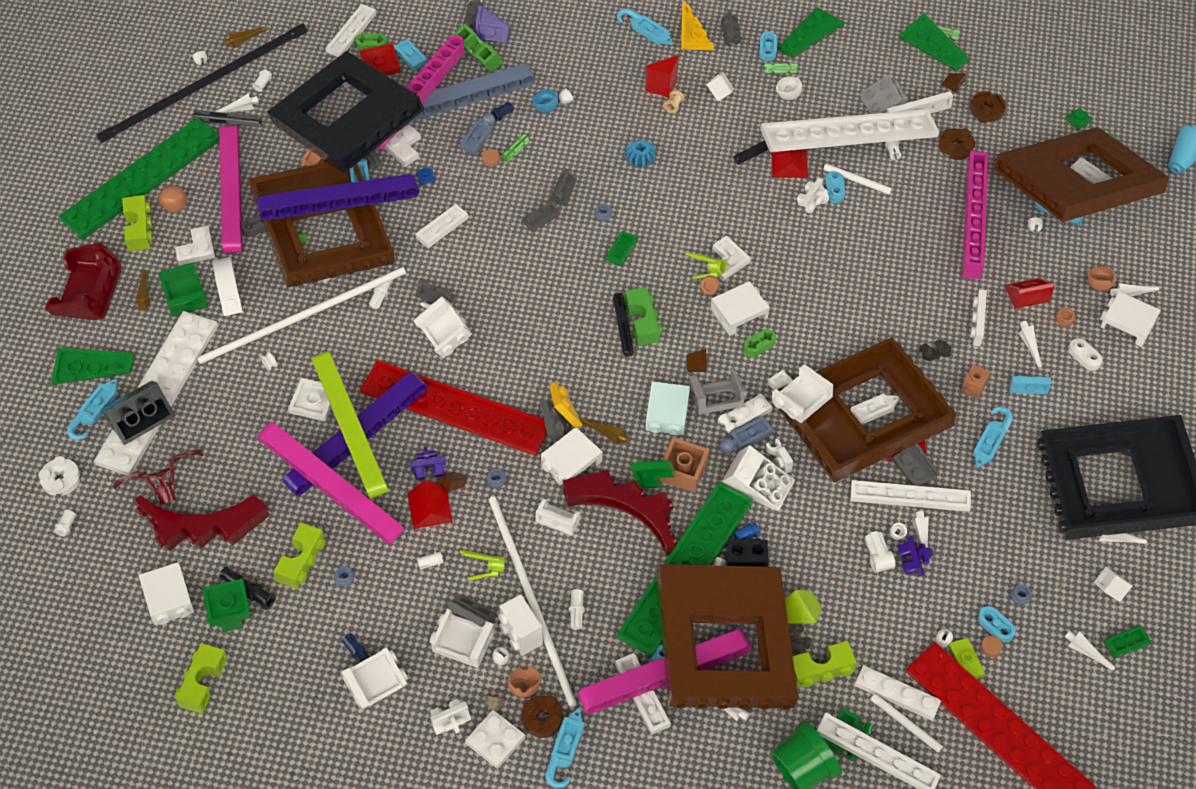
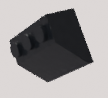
(138, 412)

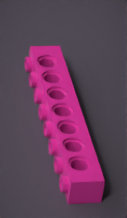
(975, 215)

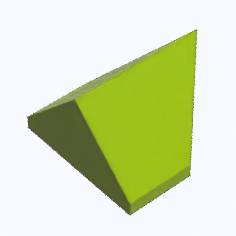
(802, 607)

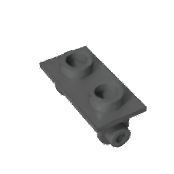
(472, 9)
(730, 28)
(563, 188)
(541, 216)
(432, 293)

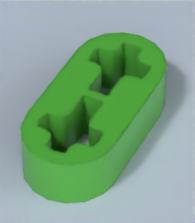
(370, 40)
(758, 341)

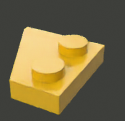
(563, 404)

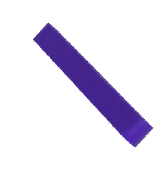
(337, 197)
(371, 421)

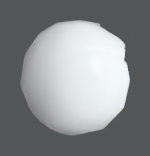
(789, 88)

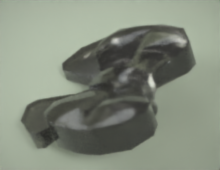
(941, 349)
(798, 645)

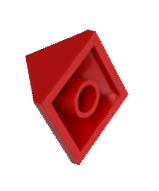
(662, 76)
(790, 164)
(1030, 292)
(429, 505)

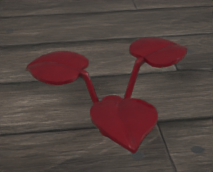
(164, 490)

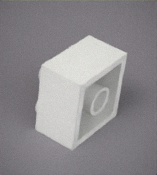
(520, 625)

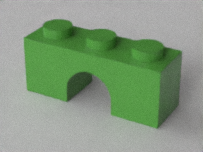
(478, 49)
(640, 303)

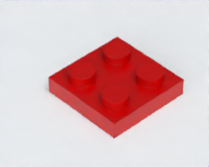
(382, 59)

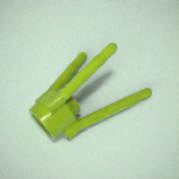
(716, 266)
(495, 563)

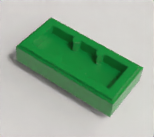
(621, 248)
(1127, 642)

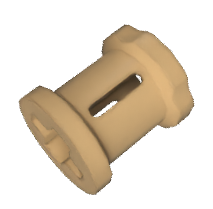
(674, 101)

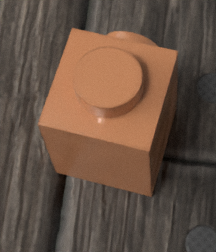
(975, 381)

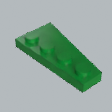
(810, 31)
(934, 42)
(84, 364)

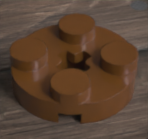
(987, 114)
(960, 136)
(535, 725)

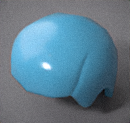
(545, 101)

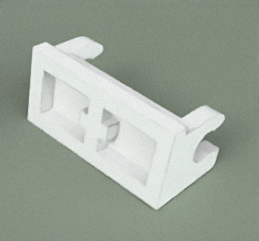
(557, 518)

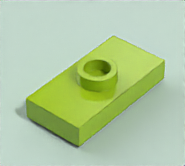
(965, 655)

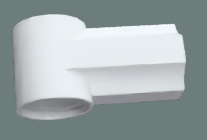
(880, 557)

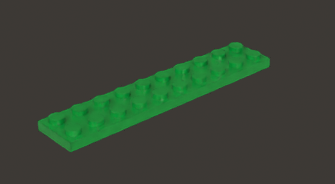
(139, 178)
(698, 546)

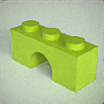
(137, 235)
(294, 570)
(205, 661)
(840, 663)

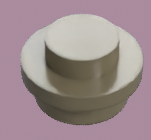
(493, 702)

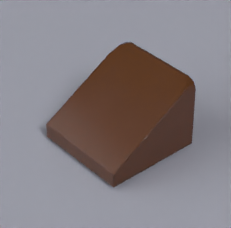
(954, 81)
(697, 361)
(452, 481)

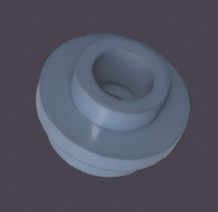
(603, 212)
(496, 473)
(341, 571)
(1021, 589)

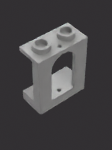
(699, 391)

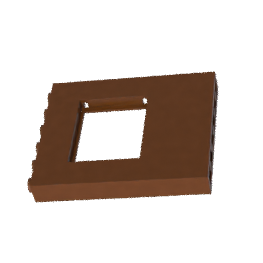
(1065, 193)
(330, 262)
(837, 435)
(725, 597)

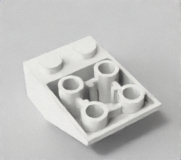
(758, 478)

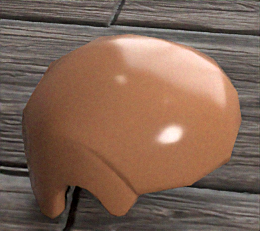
(172, 198)
(1101, 278)
(524, 682)

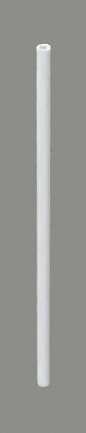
(301, 315)
(532, 602)

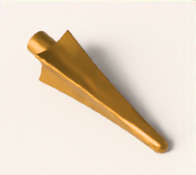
(238, 38)
(142, 295)
(613, 433)

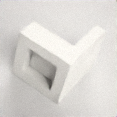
(720, 86)
(1112, 584)

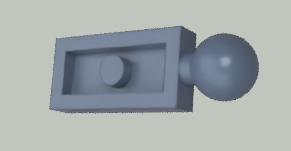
(478, 134)
(746, 435)

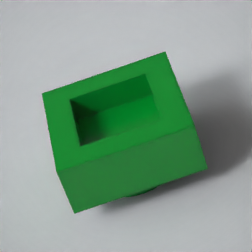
(1078, 118)

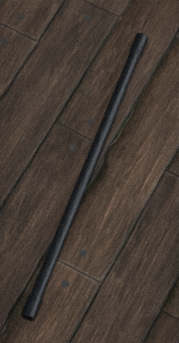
(125, 124)

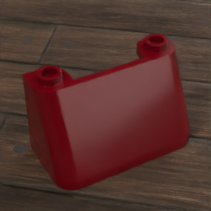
(90, 283)

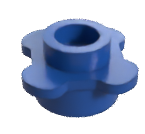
(425, 176)

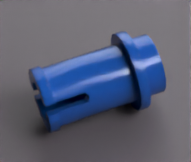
(748, 531)

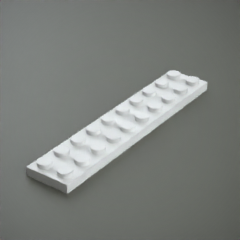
(849, 130)
(170, 371)

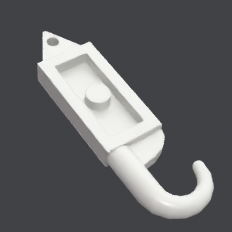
(874, 408)

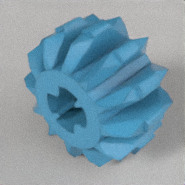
(640, 153)

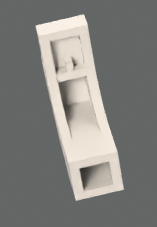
(227, 286)

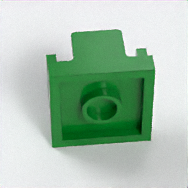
(227, 605)

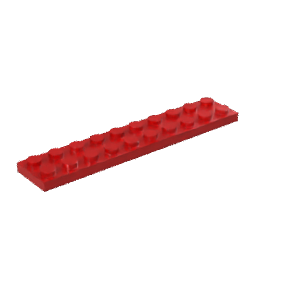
(463, 410)
(994, 722)

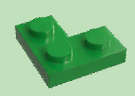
(649, 473)

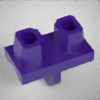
(419, 466)
(914, 565)

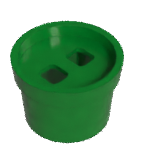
(805, 758)

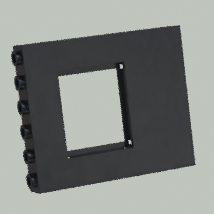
(358, 130)
(1162, 465)

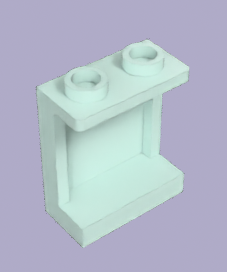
(667, 408)

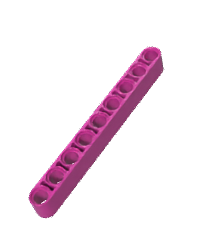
(435, 71)
(230, 190)
(330, 483)
(653, 676)

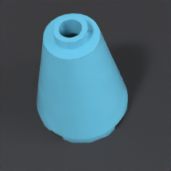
(1184, 150)

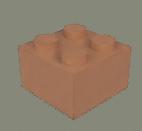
(689, 464)

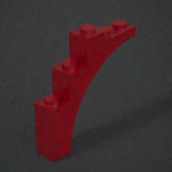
(601, 490)
(228, 524)

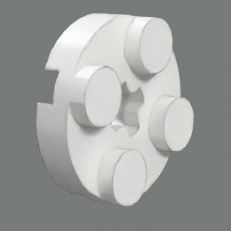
(55, 467)

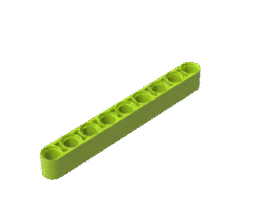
(349, 425)

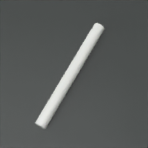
(861, 180)
(906, 723)

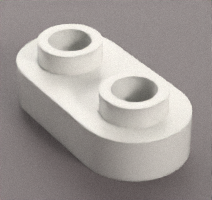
(1084, 354)

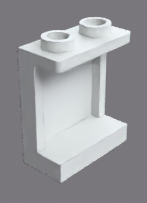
(739, 307)
(1130, 316)
(443, 327)
(803, 394)
(570, 456)
(166, 594)
(461, 639)
(374, 678)

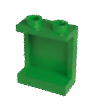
(183, 289)

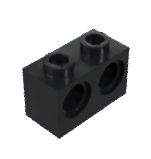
(746, 549)

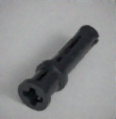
(254, 592)

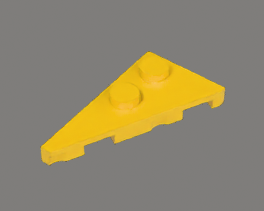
(692, 34)

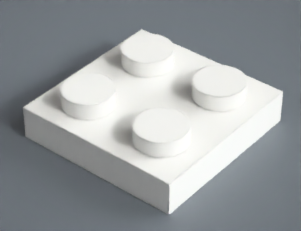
(310, 401)
(495, 739)

